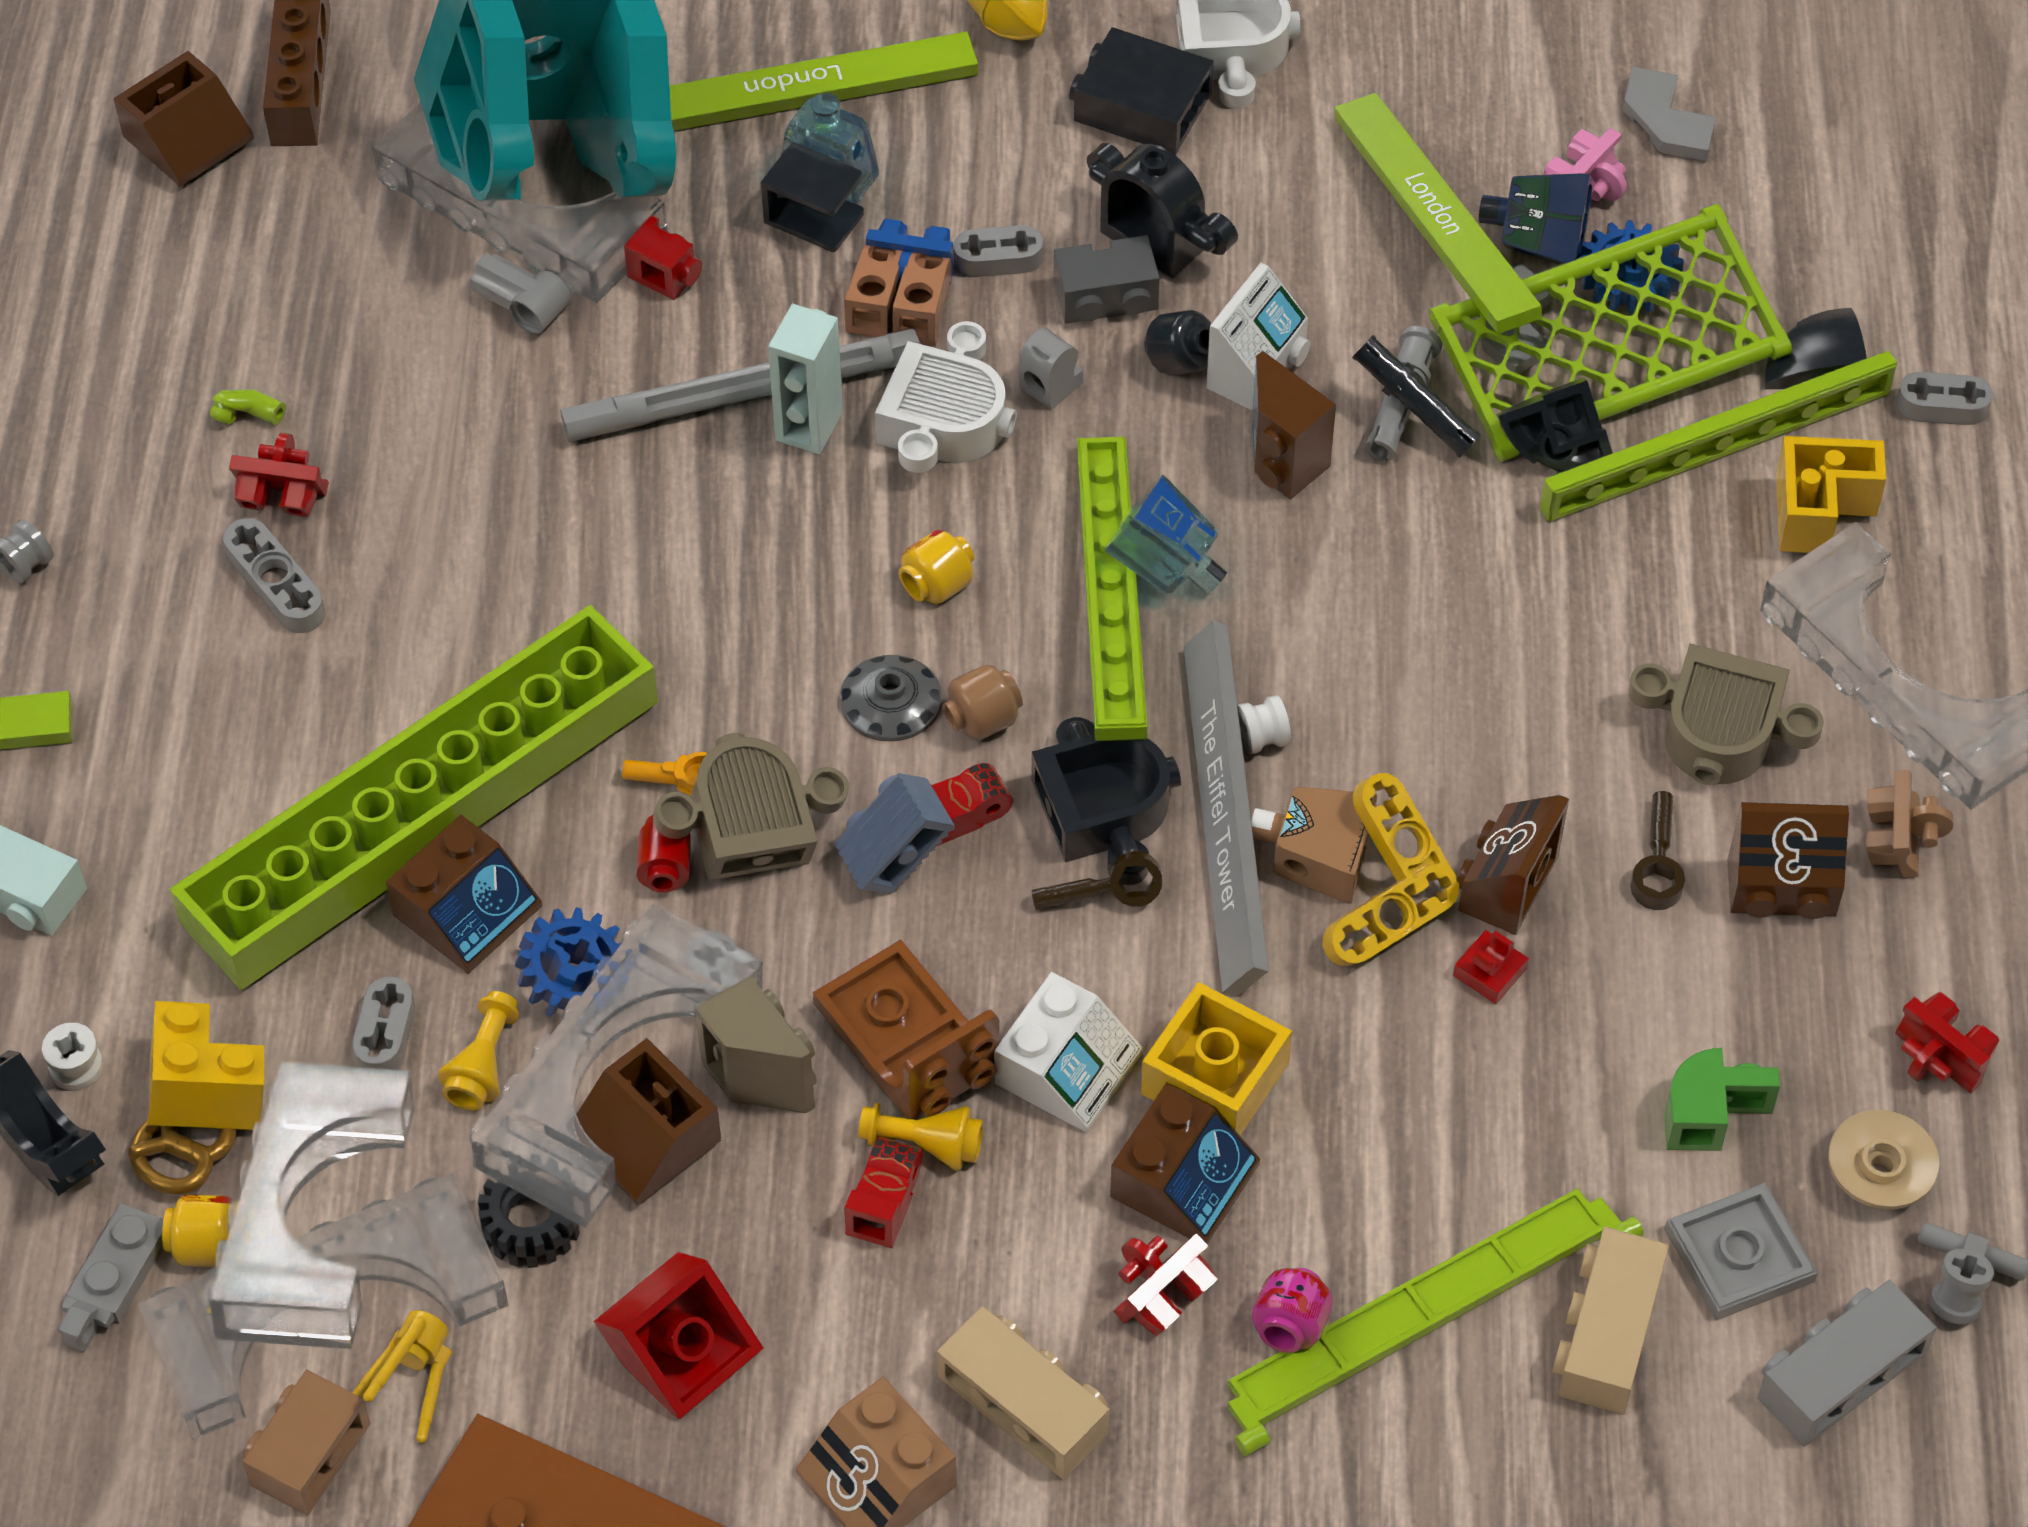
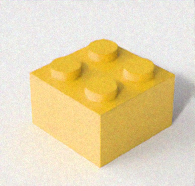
(1218, 1055)

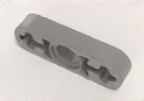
(277, 594)

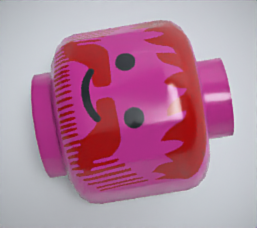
(1292, 1309)

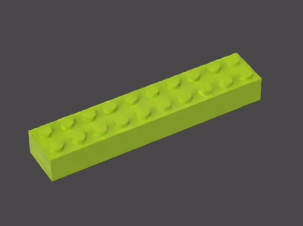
(368, 821)

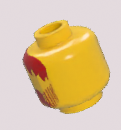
(936, 567)
(195, 1228)

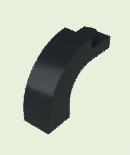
(40, 1132)

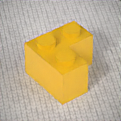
(1824, 480)
(200, 1080)

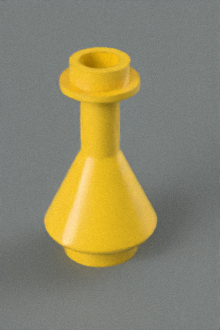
(473, 1074)
(947, 1135)

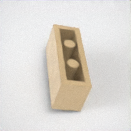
(1610, 1319)
(1024, 1391)

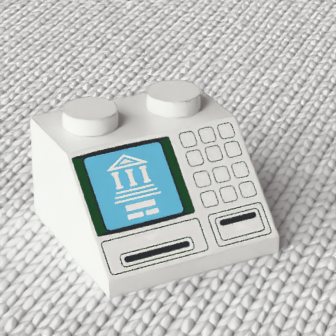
(1253, 321)
(1066, 1053)

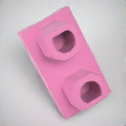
(1596, 158)

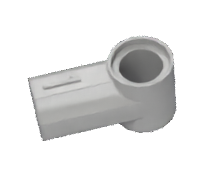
(528, 297)

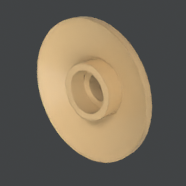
(1885, 1140)

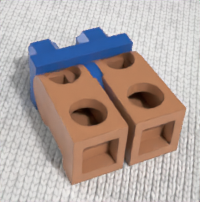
(902, 278)

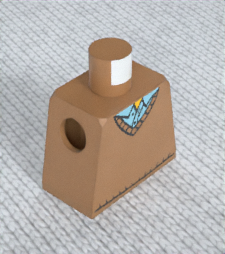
(1317, 840)

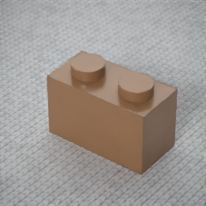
(305, 1441)

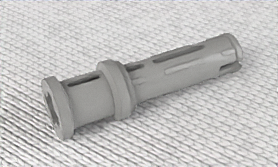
(1418, 348)

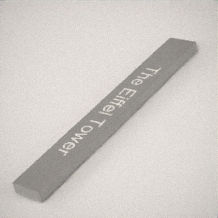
(1225, 810)

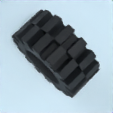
(516, 1240)

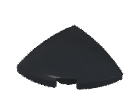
(1818, 347)
(1557, 427)

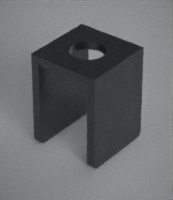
(808, 197)

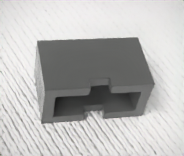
(1106, 280)

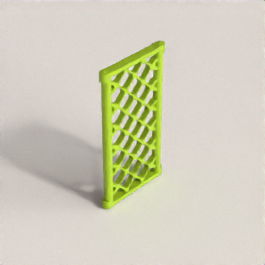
(1709, 218)

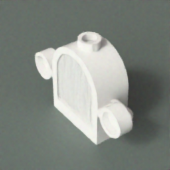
(1240, 37)
(944, 403)

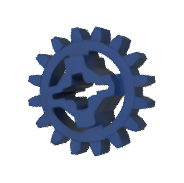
(1631, 271)
(554, 947)

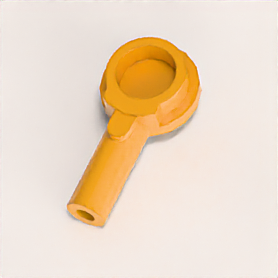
(678, 773)

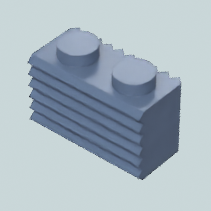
(893, 833)

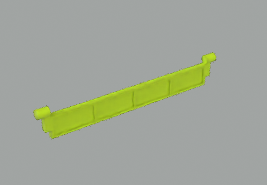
(1417, 1310)

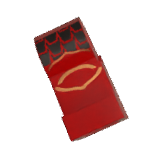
(973, 799)
(883, 1192)

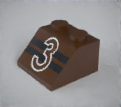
(1788, 859)
(1513, 862)

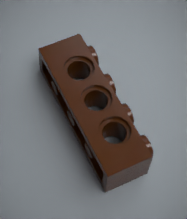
(296, 71)

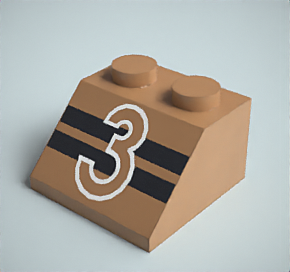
(878, 1461)

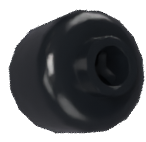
(1178, 342)

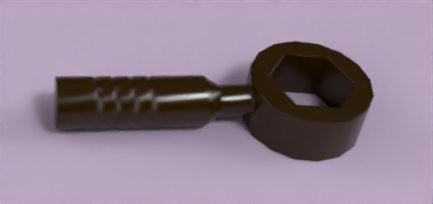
(1658, 862)
(1090, 888)

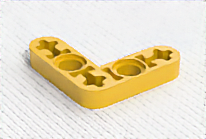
(1410, 873)

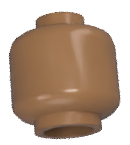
(982, 702)

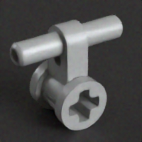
(1966, 1271)

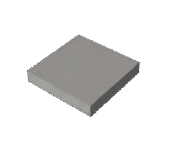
(1740, 1251)

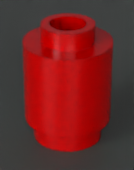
(661, 860)

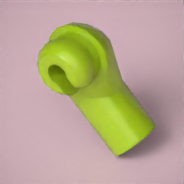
(249, 401)

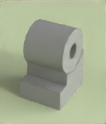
(1052, 362)

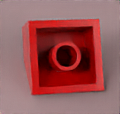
(679, 1333)

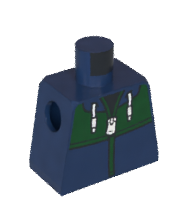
(1543, 215)

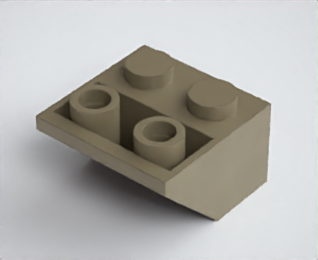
(755, 1049)

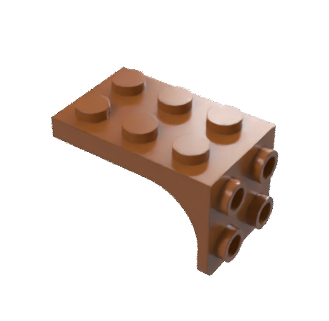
(909, 1032)

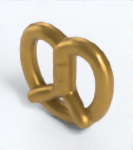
(181, 1147)

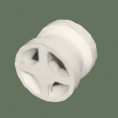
(1264, 724)
(81, 1067)

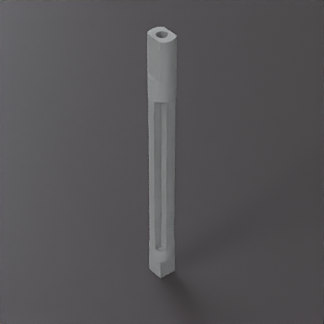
(716, 390)

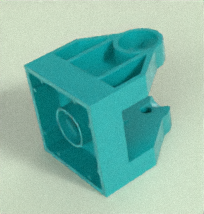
(594, 68)

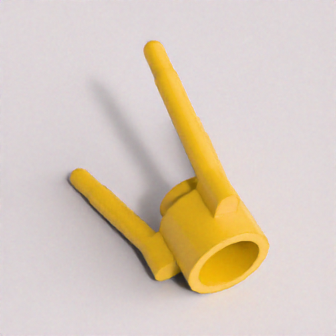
(413, 1346)

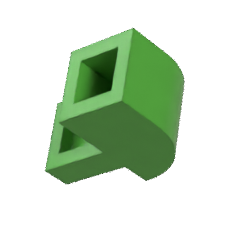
(1708, 1091)

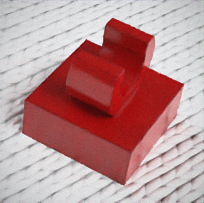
(1491, 966)

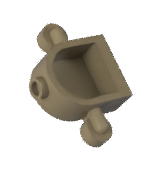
(1724, 713)
(750, 808)

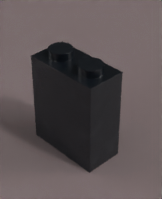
(1142, 90)

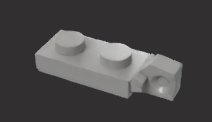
(111, 1275)

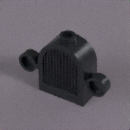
(1158, 198)
(1102, 793)

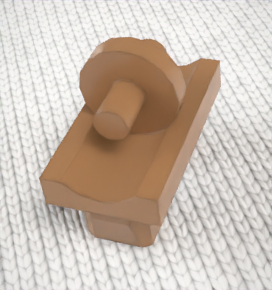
(1910, 822)

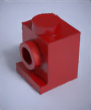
(661, 259)

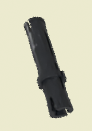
(1416, 395)

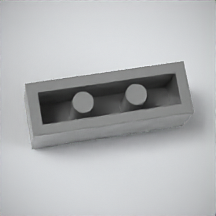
(1845, 1361)

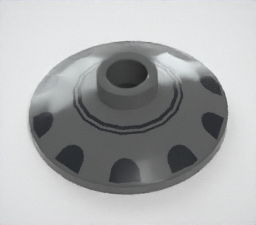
(890, 713)

